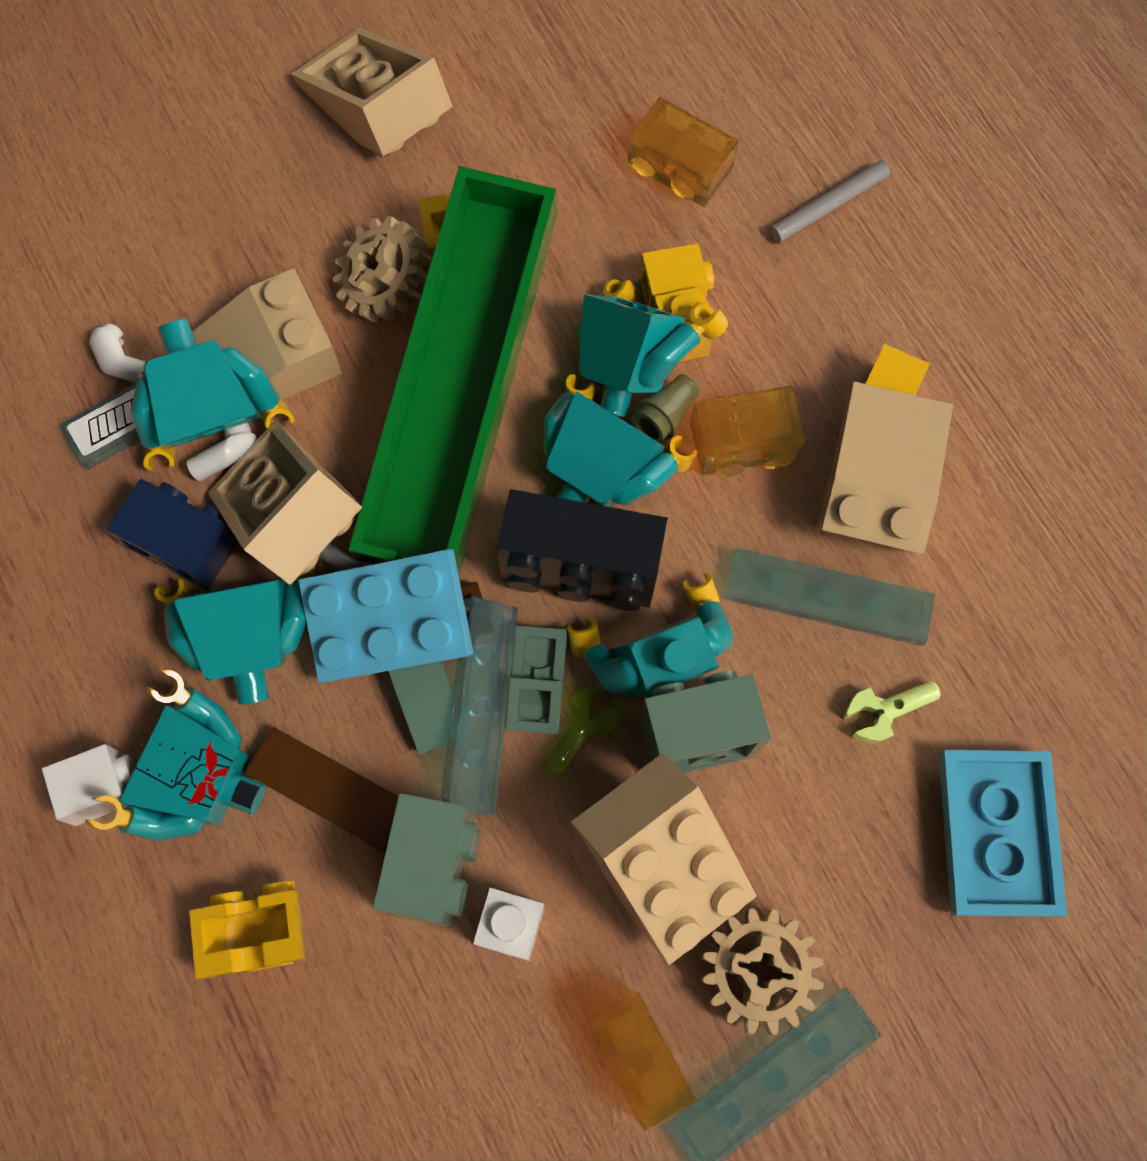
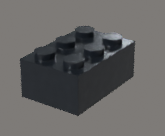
(580, 549)

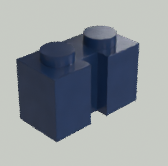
(174, 533)

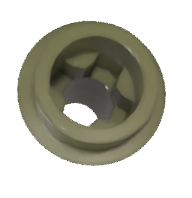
(664, 411)

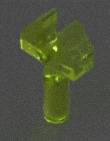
(582, 727)

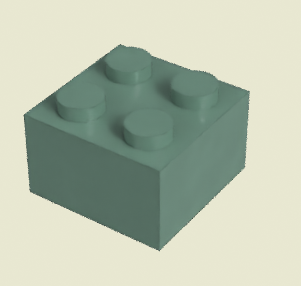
(705, 722)
(427, 861)

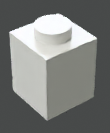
(83, 777)
(509, 924)

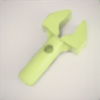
(888, 709)

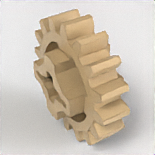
(382, 269)
(757, 998)

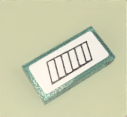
(103, 429)

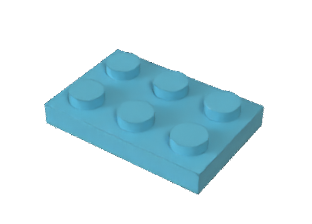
(386, 616)
(1001, 834)

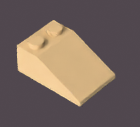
(375, 89)
(278, 332)
(887, 468)
(283, 504)

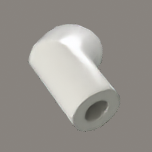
(107, 349)
(222, 454)

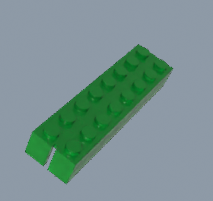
(456, 369)

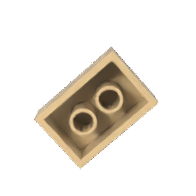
(665, 857)

